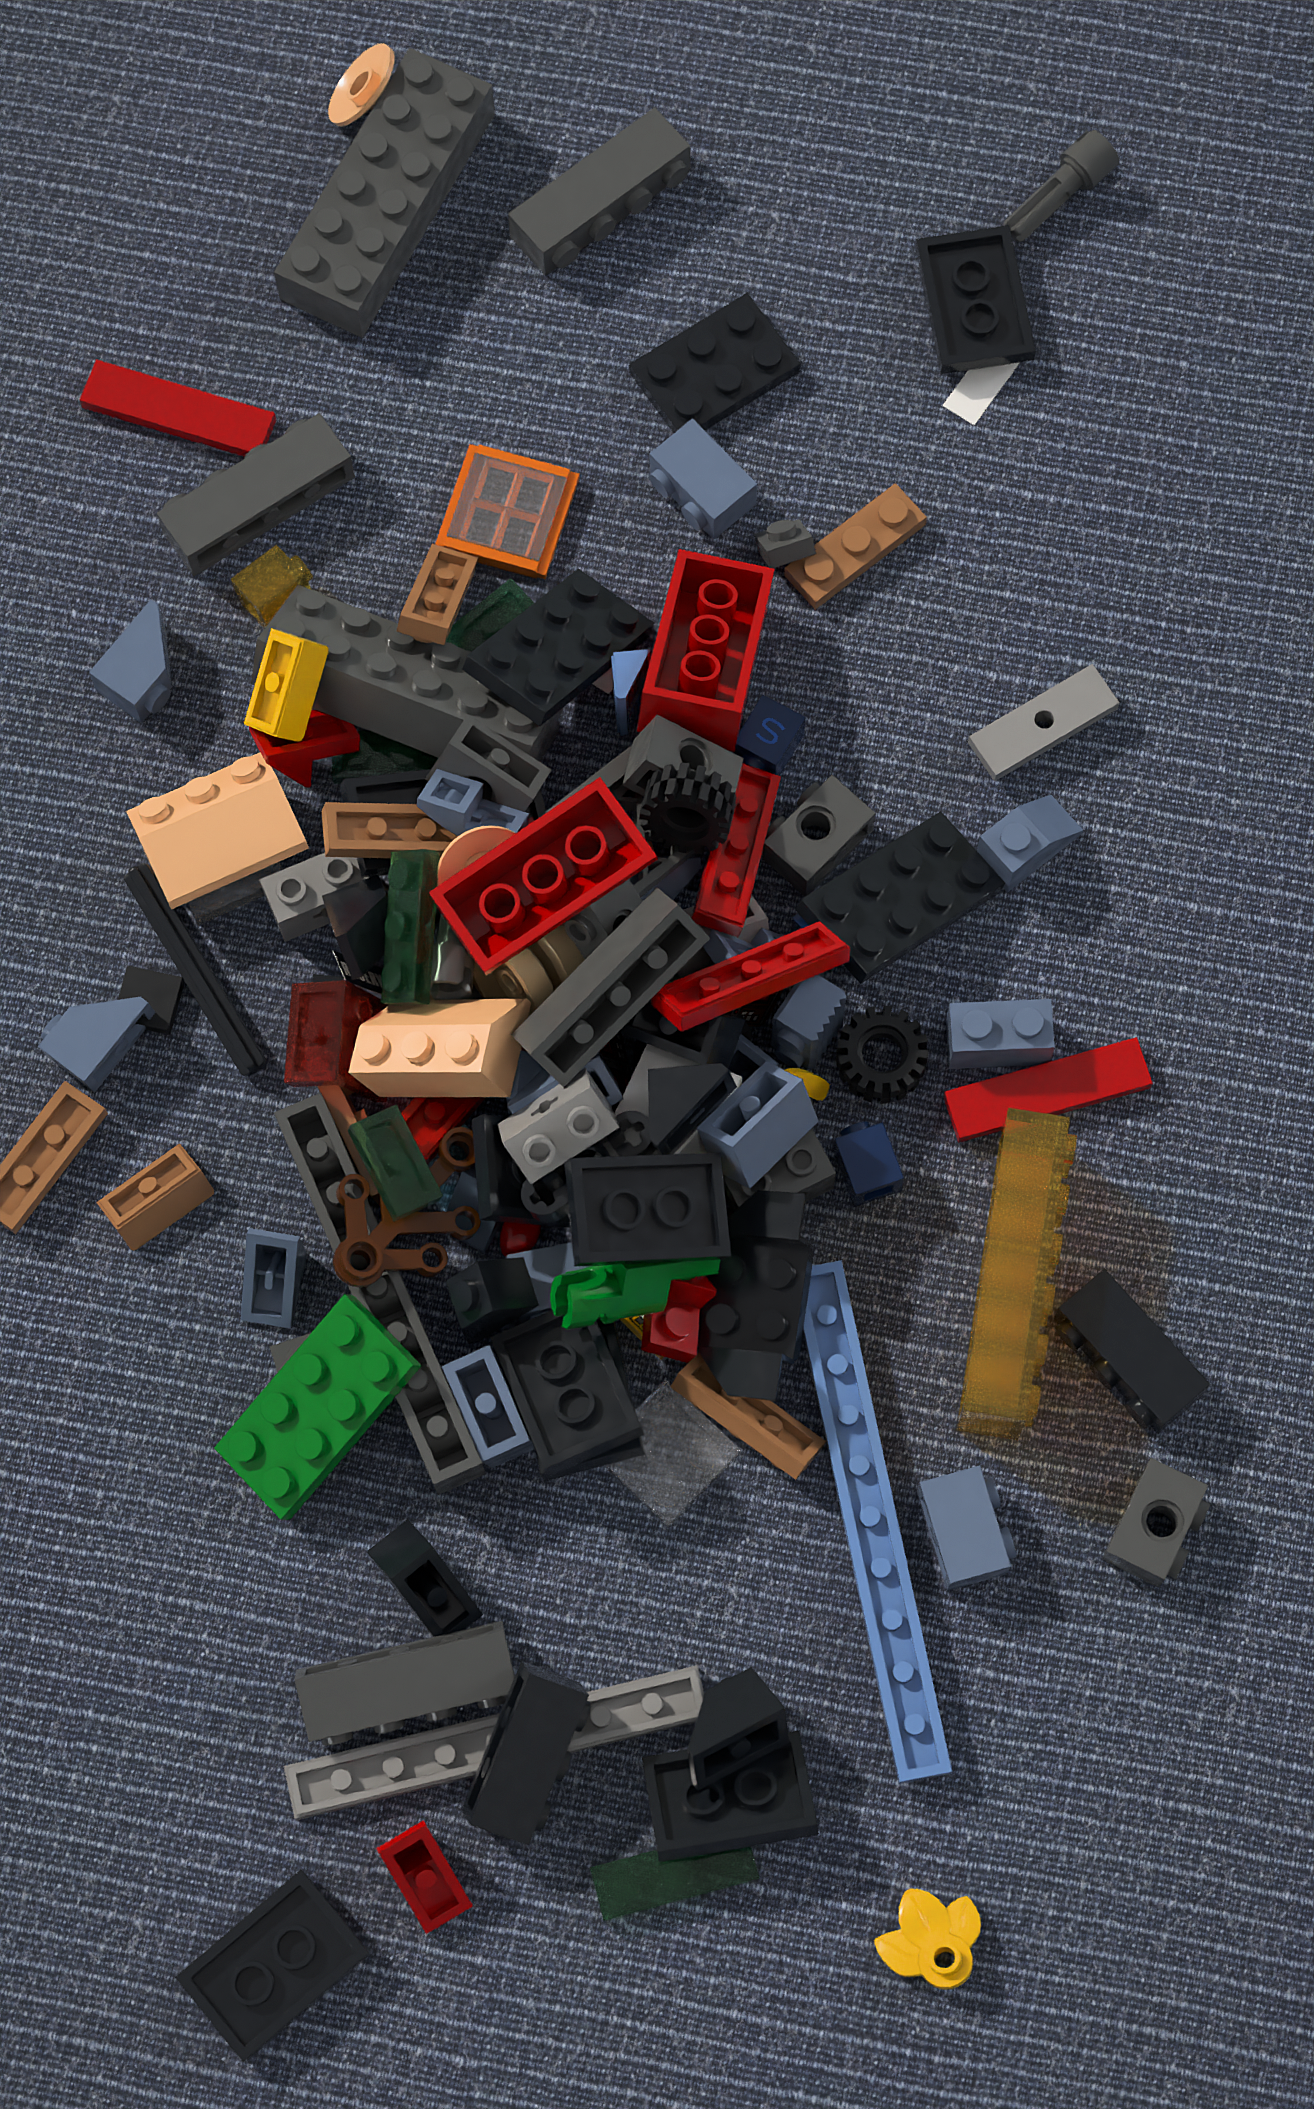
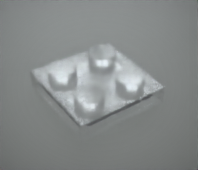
(680, 1455)

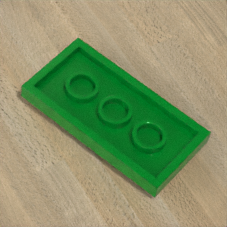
(317, 1407)

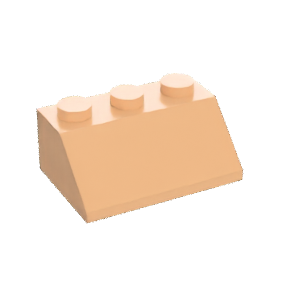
(217, 829)
(441, 1048)

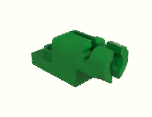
(619, 1290)

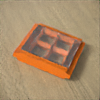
(508, 510)

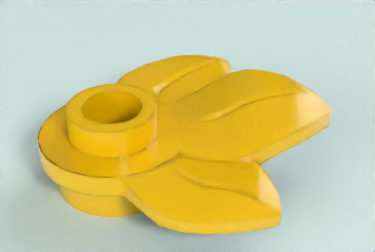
(926, 1933)

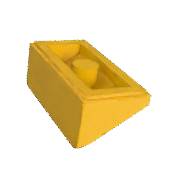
(286, 685)

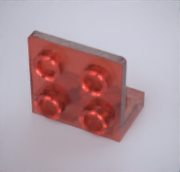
(324, 1034)

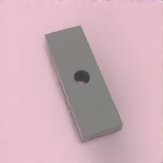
(1065, 707)

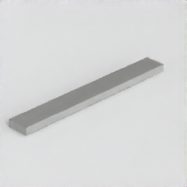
(457, 1749)

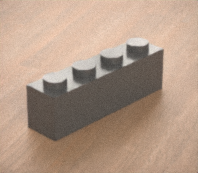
(600, 192)
(255, 493)
(610, 986)
(404, 1683)

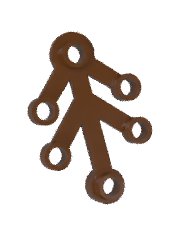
(373, 1245)

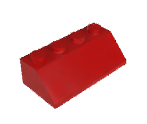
(542, 876)

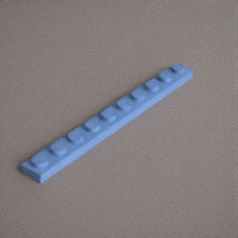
(872, 1529)

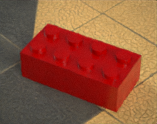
(707, 646)

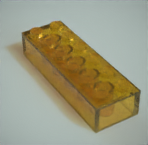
(1013, 1275)

